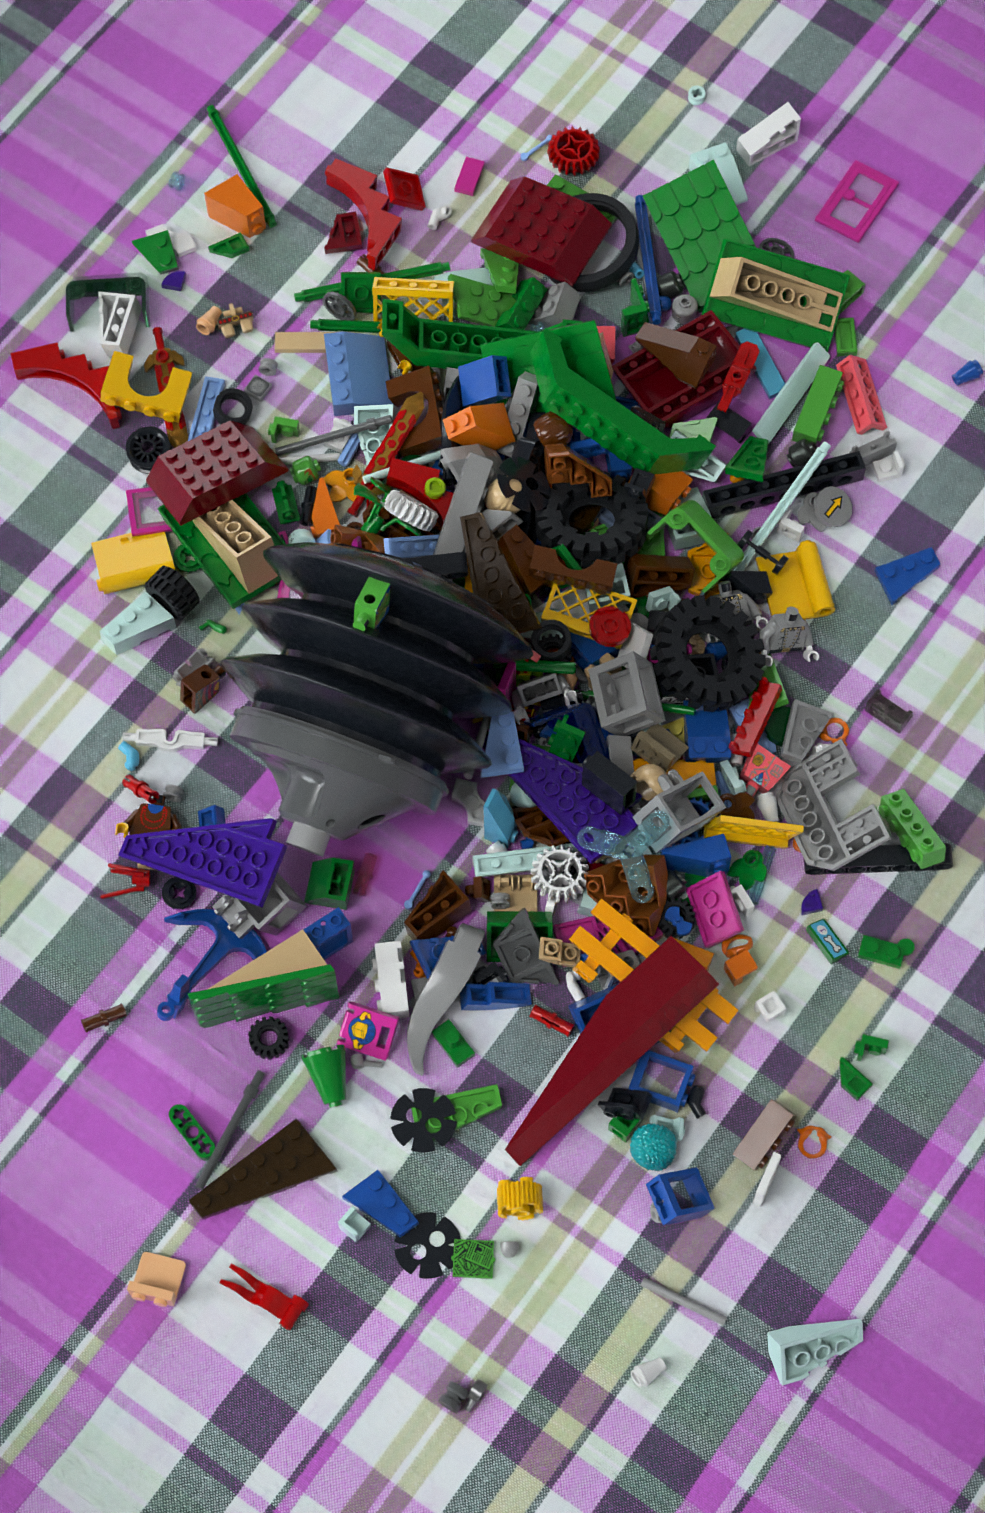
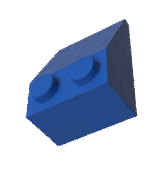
(707, 735)
(699, 857)

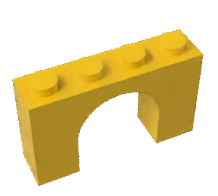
(164, 405)

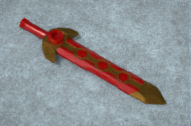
(163, 362)
(390, 446)

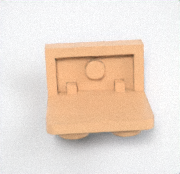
(157, 1279)

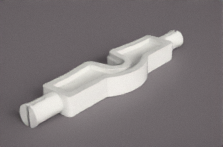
(181, 740)

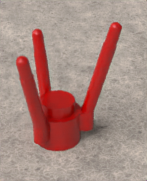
(139, 877)

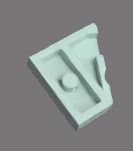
(732, 778)

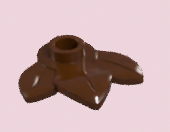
(739, 806)

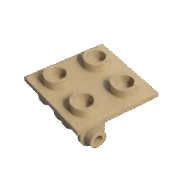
(520, 890)

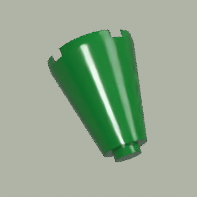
(328, 1073)

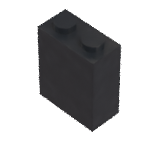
(609, 782)

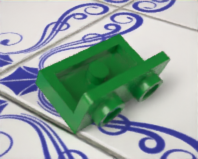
(566, 741)

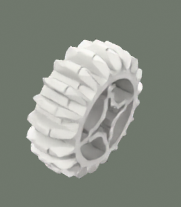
(411, 510)
(548, 861)

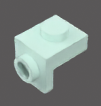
(675, 1125)

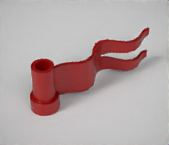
(268, 1298)

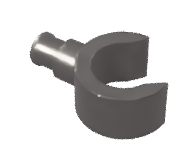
(475, 1394)

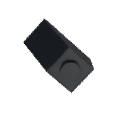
(752, 583)

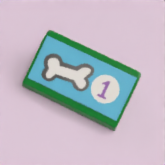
(827, 941)

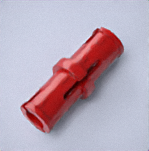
(140, 789)
(552, 1020)

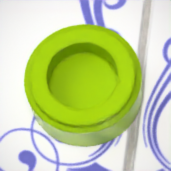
(435, 488)

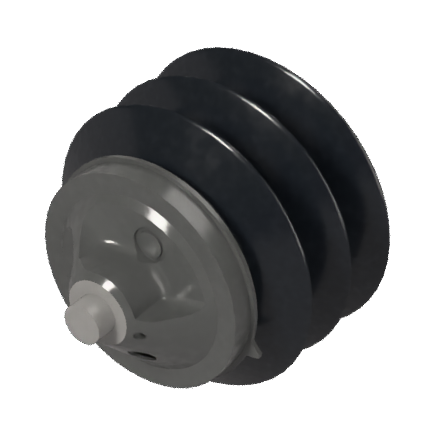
(359, 716)

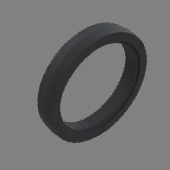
(625, 260)

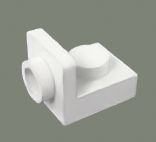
(339, 443)
(889, 468)
(790, 528)
(742, 900)

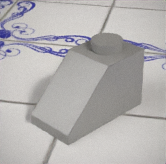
(501, 521)

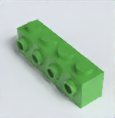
(818, 404)
(912, 829)

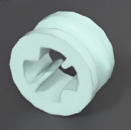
(693, 91)

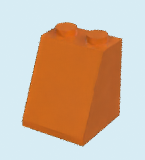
(235, 207)
(480, 425)
(667, 491)

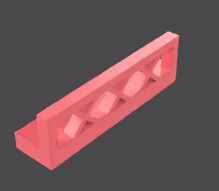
(859, 395)

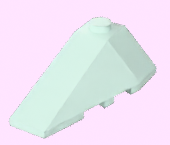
(372, 439)
(804, 1347)

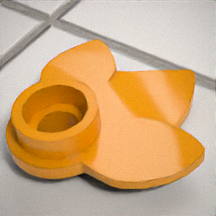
(340, 485)

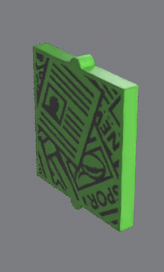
(473, 1259)

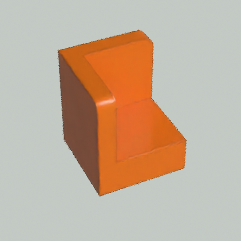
(739, 967)

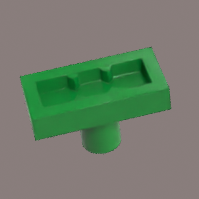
(453, 1043)

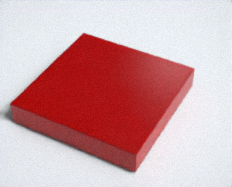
(404, 189)

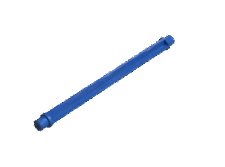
(648, 260)

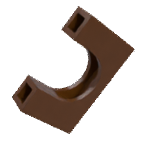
(427, 434)

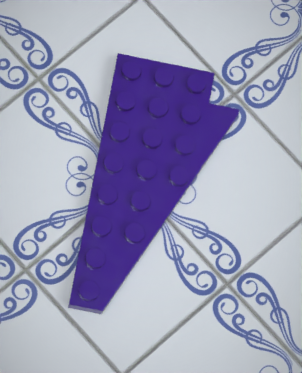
(559, 794)
(221, 857)

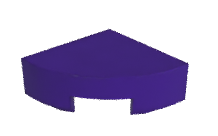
(174, 281)
(811, 903)

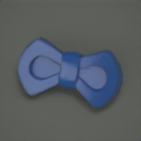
(682, 927)

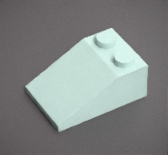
(726, 166)

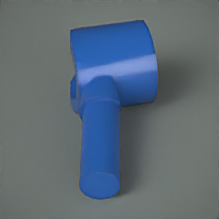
(526, 843)

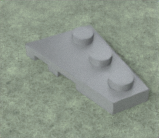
(803, 729)

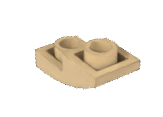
(558, 953)

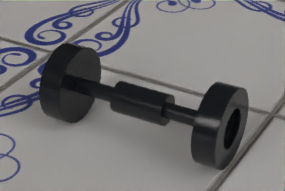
(762, 552)

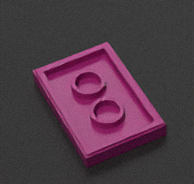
(714, 909)

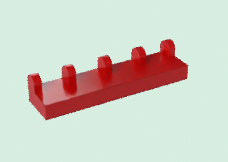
(755, 718)

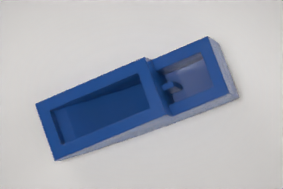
(495, 996)

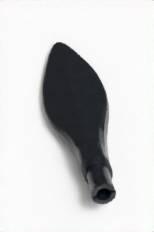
(452, 405)

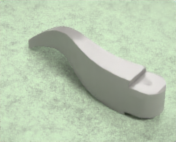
(441, 989)

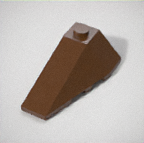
(681, 353)

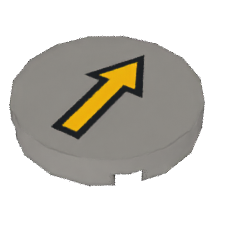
(832, 507)

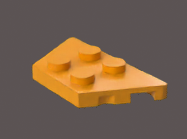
(701, 558)

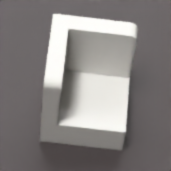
(770, 1006)

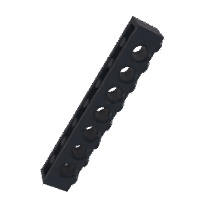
(753, 494)

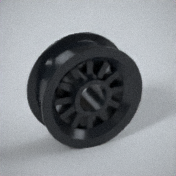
(136, 450)

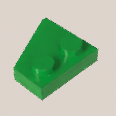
(158, 251)

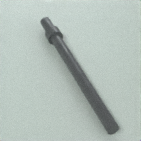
(371, 424)
(249, 1093)

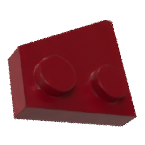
(344, 234)

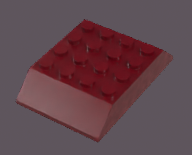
(543, 229)
(664, 395)
(213, 470)

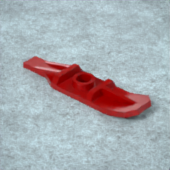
(742, 366)

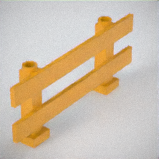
(600, 954)

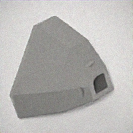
(455, 457)

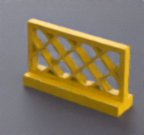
(413, 290)
(576, 625)
(753, 831)

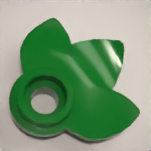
(748, 871)

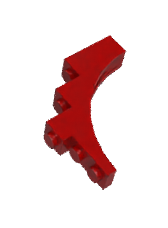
(51, 363)
(412, 480)

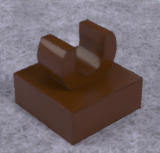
(479, 890)

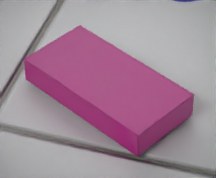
(469, 176)

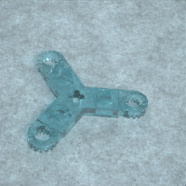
(615, 845)

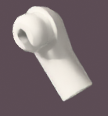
(438, 215)
(573, 987)

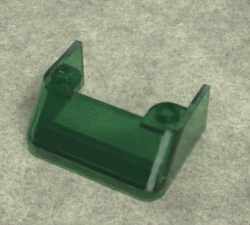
(88, 286)

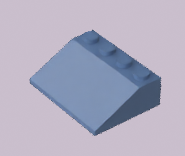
(356, 370)

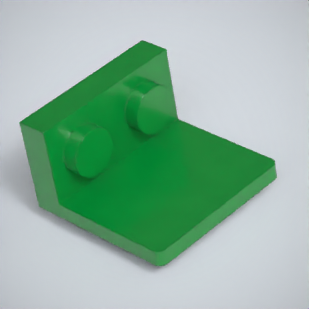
(636, 314)

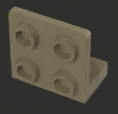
(659, 747)

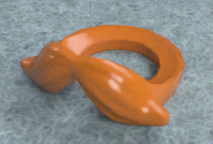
(824, 735)
(736, 950)
(823, 1137)

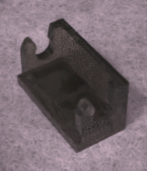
(888, 712)

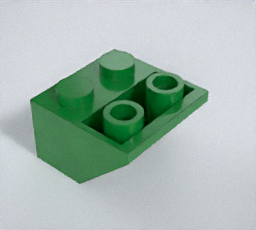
(330, 883)

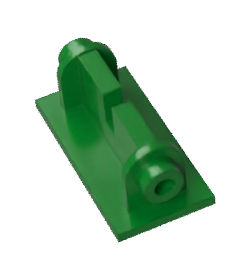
(285, 503)

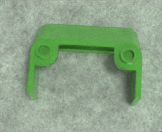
(727, 552)

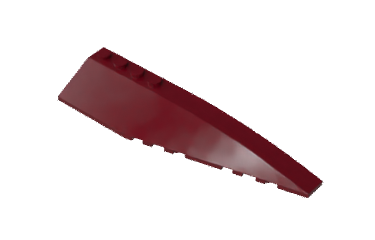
(616, 1036)

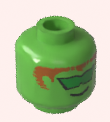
(305, 470)

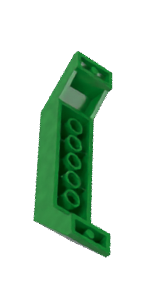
(441, 342)
(608, 420)

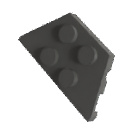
(519, 952)

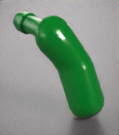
(215, 626)

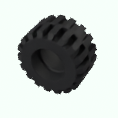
(172, 592)

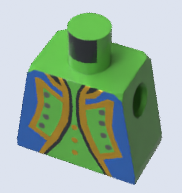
(371, 613)

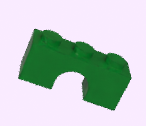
(527, 297)

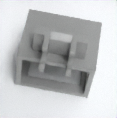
(278, 911)

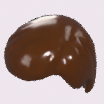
(553, 429)

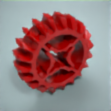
(577, 145)

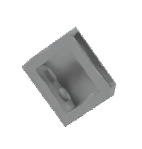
(627, 698)
(676, 805)

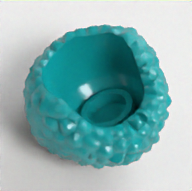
(653, 1146)

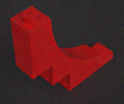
(360, 189)

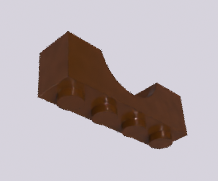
(596, 577)

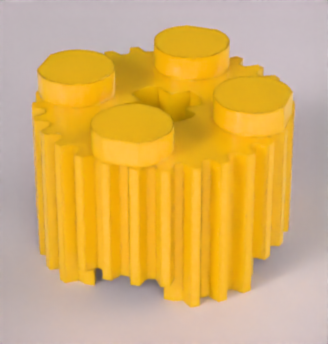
(519, 1198)

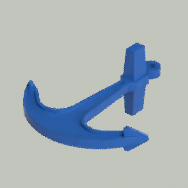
(225, 943)

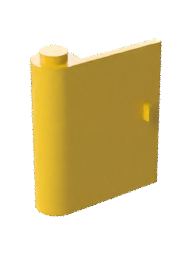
(130, 560)
(799, 583)

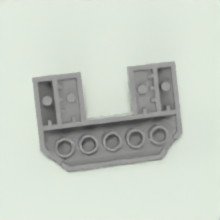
(804, 803)

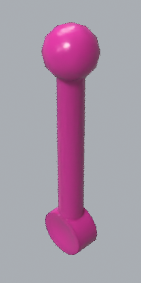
(599, 927)

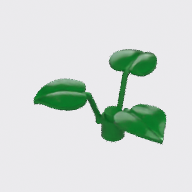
(375, 522)

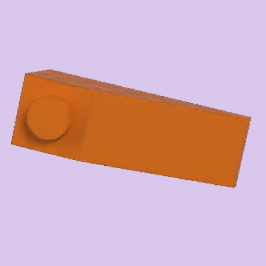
(323, 513)

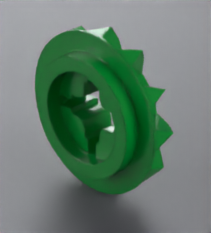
(180, 560)

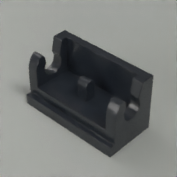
(731, 423)

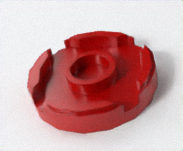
(609, 626)

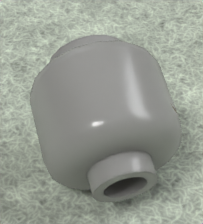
(684, 308)

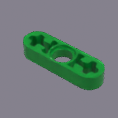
(190, 1141)

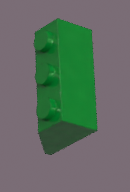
(499, 920)

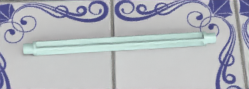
(784, 503)

